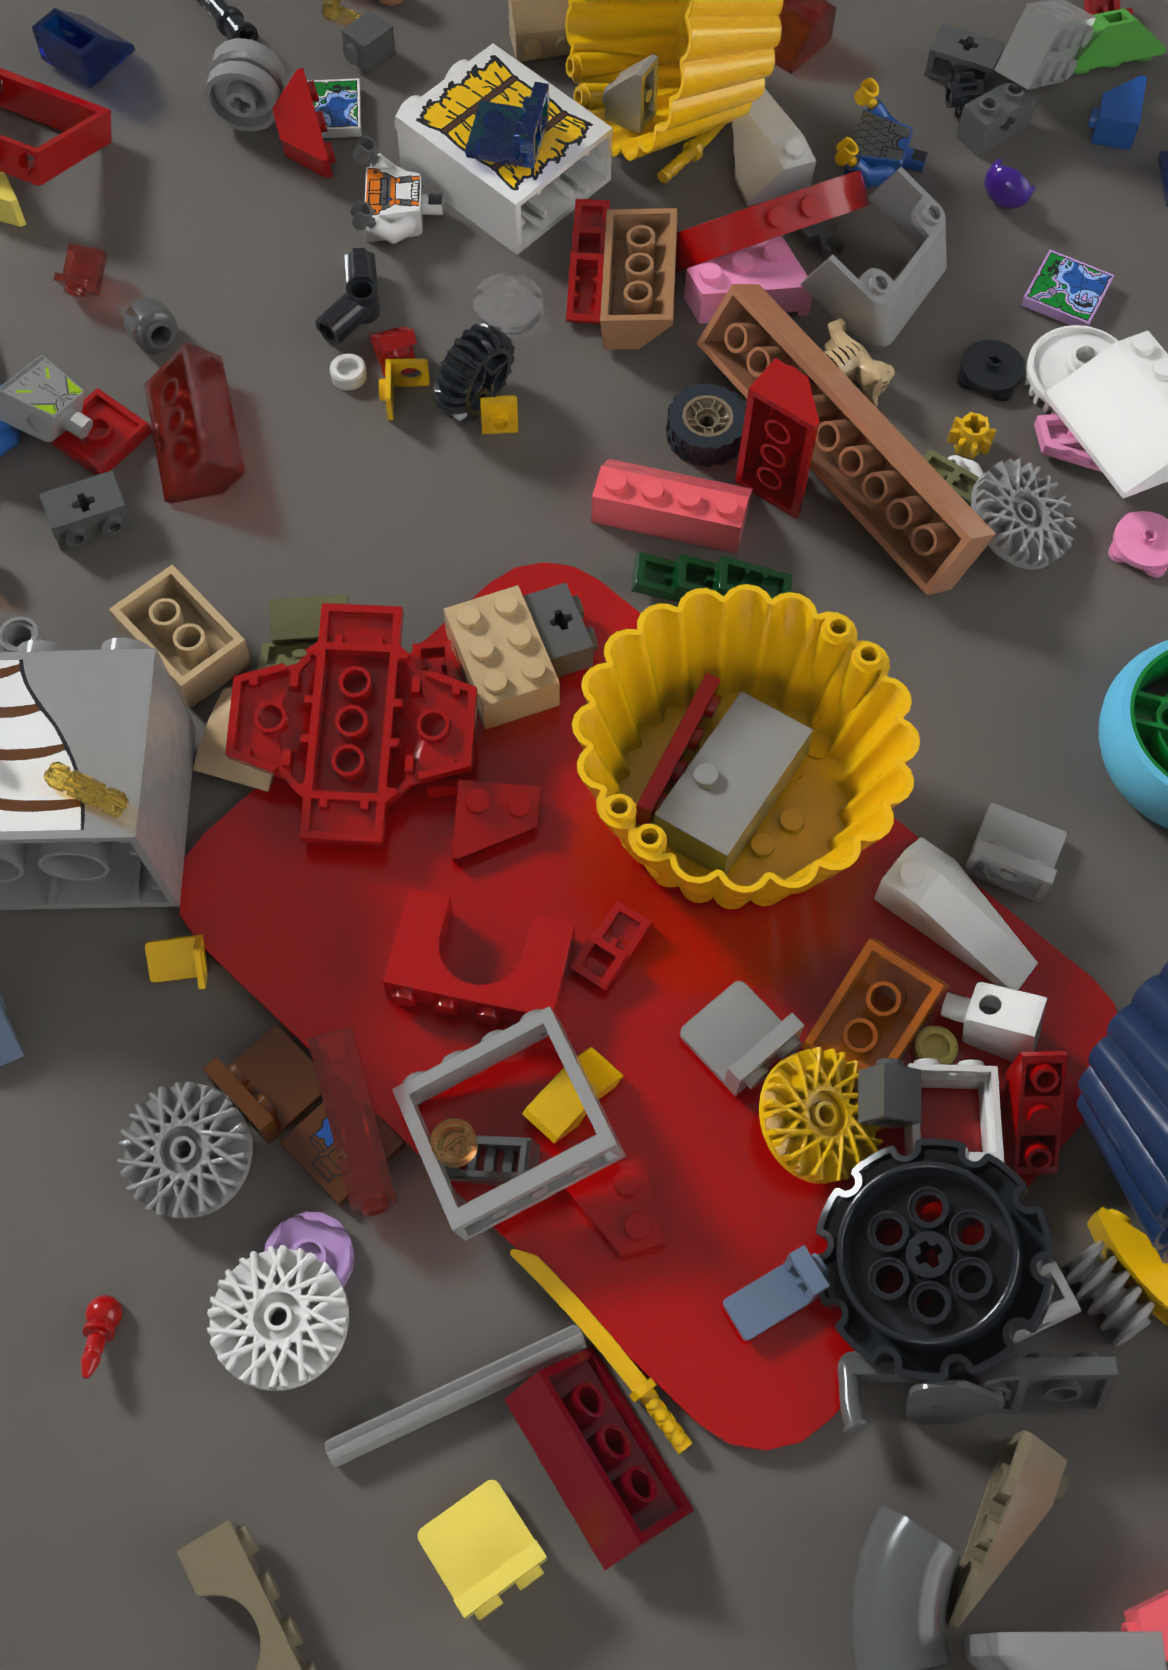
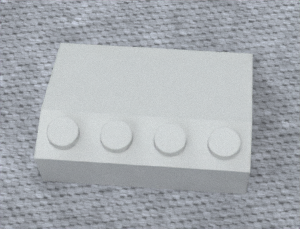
(1120, 412)

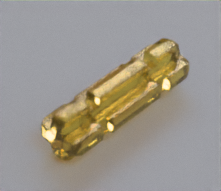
(86, 789)

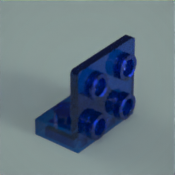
(510, 132)

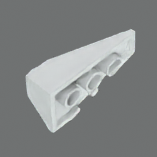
(770, 153)
(947, 907)

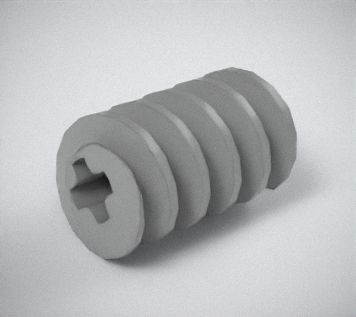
(1108, 1293)

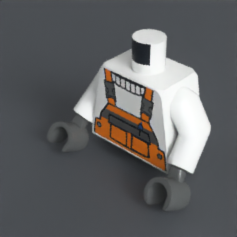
(392, 198)

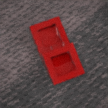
(611, 946)

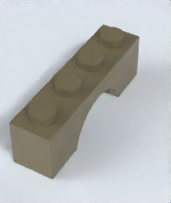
(224, 1566)

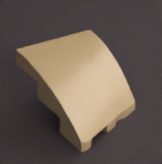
(212, 747)

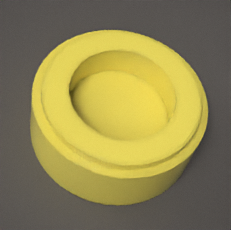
(937, 1044)

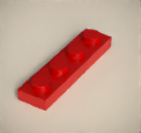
(687, 736)

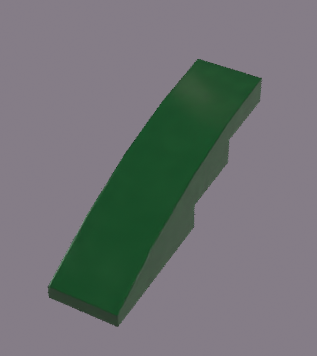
(675, 578)

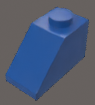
(1118, 115)

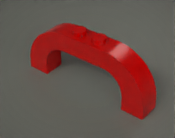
(770, 219)

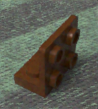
(268, 1083)

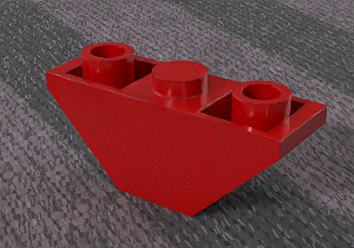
(302, 126)
(1035, 1111)

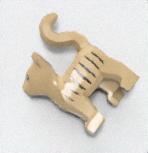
(856, 362)

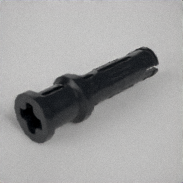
(230, 20)

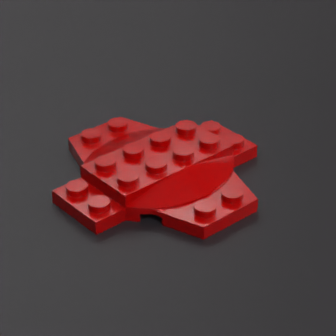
(352, 724)

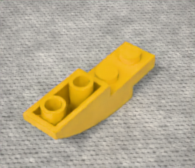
(1134, 1255)

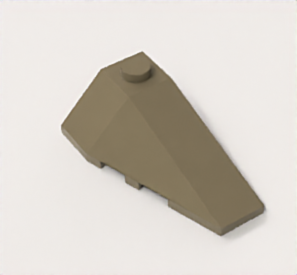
(1017, 1498)

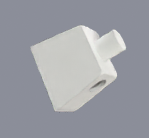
(998, 1019)

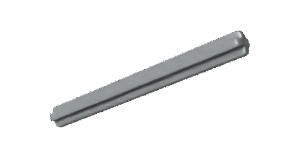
(454, 1396)

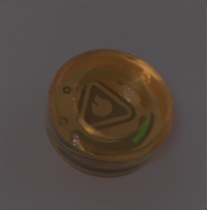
(454, 1142)

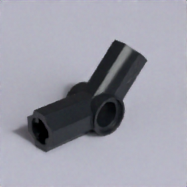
(358, 304)

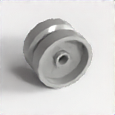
(244, 84)

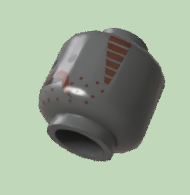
(150, 325)

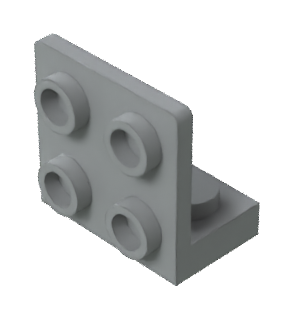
(1015, 853)

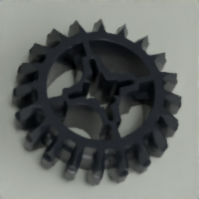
(473, 370)

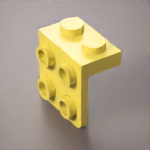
(482, 1550)

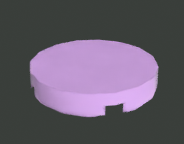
(321, 1236)

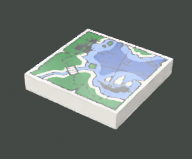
(340, 106)

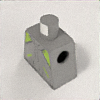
(44, 402)

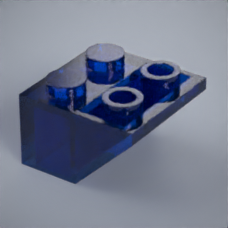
(79, 46)

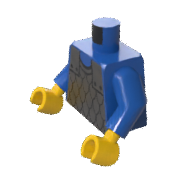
(879, 141)

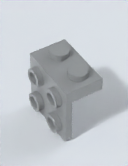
(741, 1037)

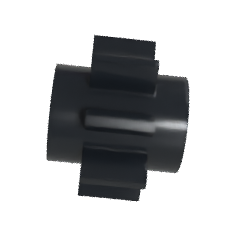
(962, 91)

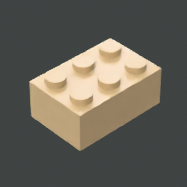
(187, 632)
(502, 656)

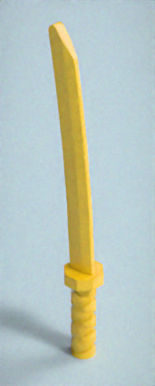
(691, 151)
(641, 1387)

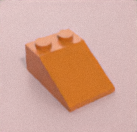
(877, 1007)

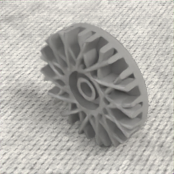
(1023, 514)
(159, 1145)

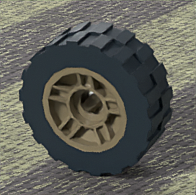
(710, 407)

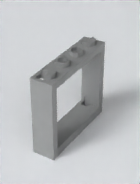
(537, 1182)

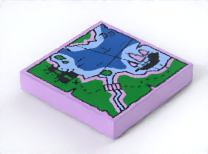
(1067, 289)

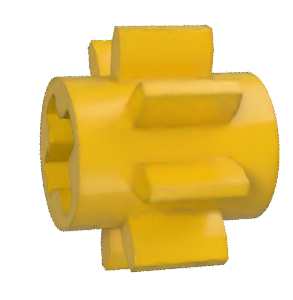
(971, 435)

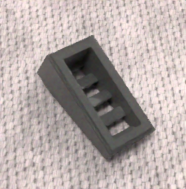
(528, 1159)

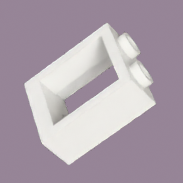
(965, 1075)

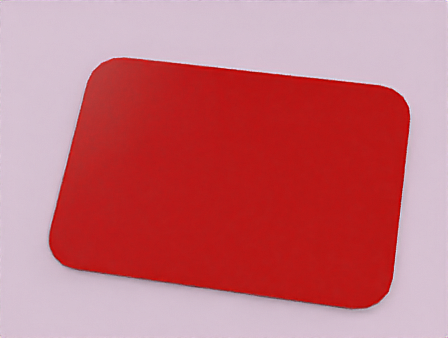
(312, 945)

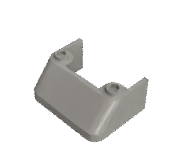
(874, 303)
(1066, 1650)

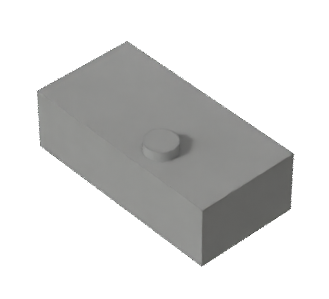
(733, 783)

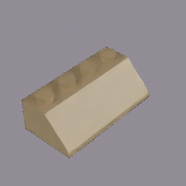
(538, 28)

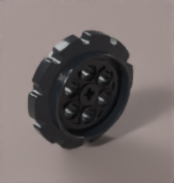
(973, 1327)

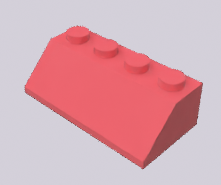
(670, 505)

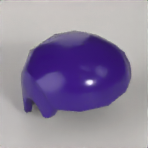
(1007, 186)

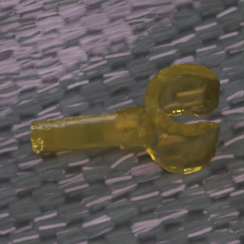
(332, 9)

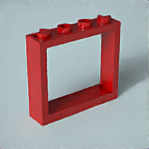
(83, 122)

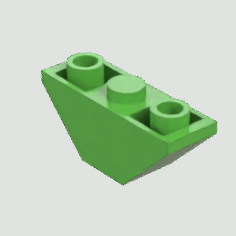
(1116, 40)

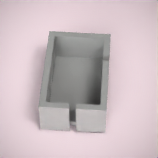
(1046, 43)

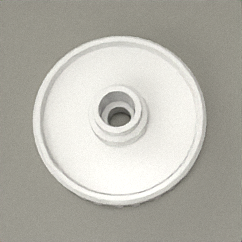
(1059, 355)
(287, 1353)

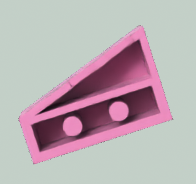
(766, 264)

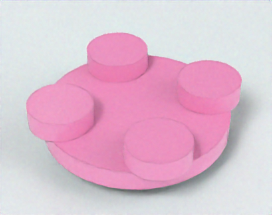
(1142, 542)

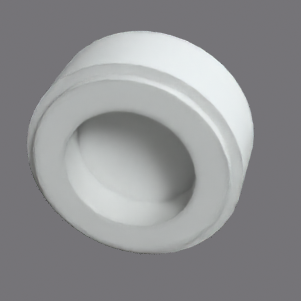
(348, 371)

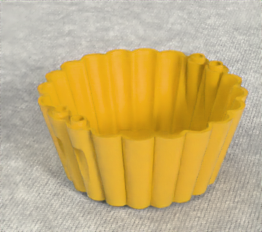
(707, 62)
(788, 660)

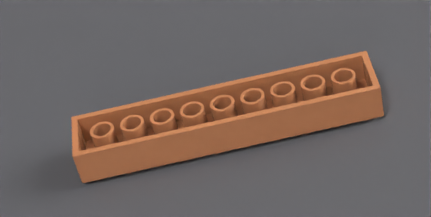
(856, 446)

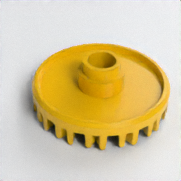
(813, 1116)

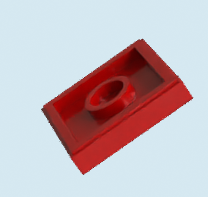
(112, 437)

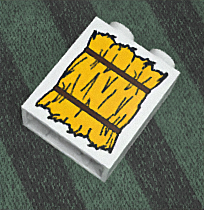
(500, 198)

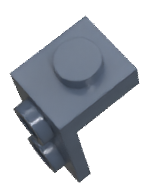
(777, 1293)

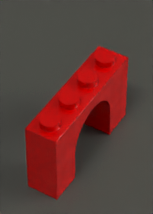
(419, 975)

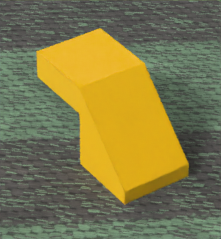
(558, 1106)

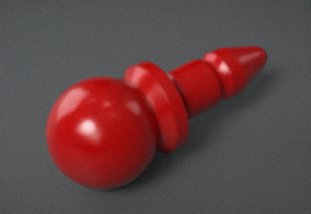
(102, 1318)

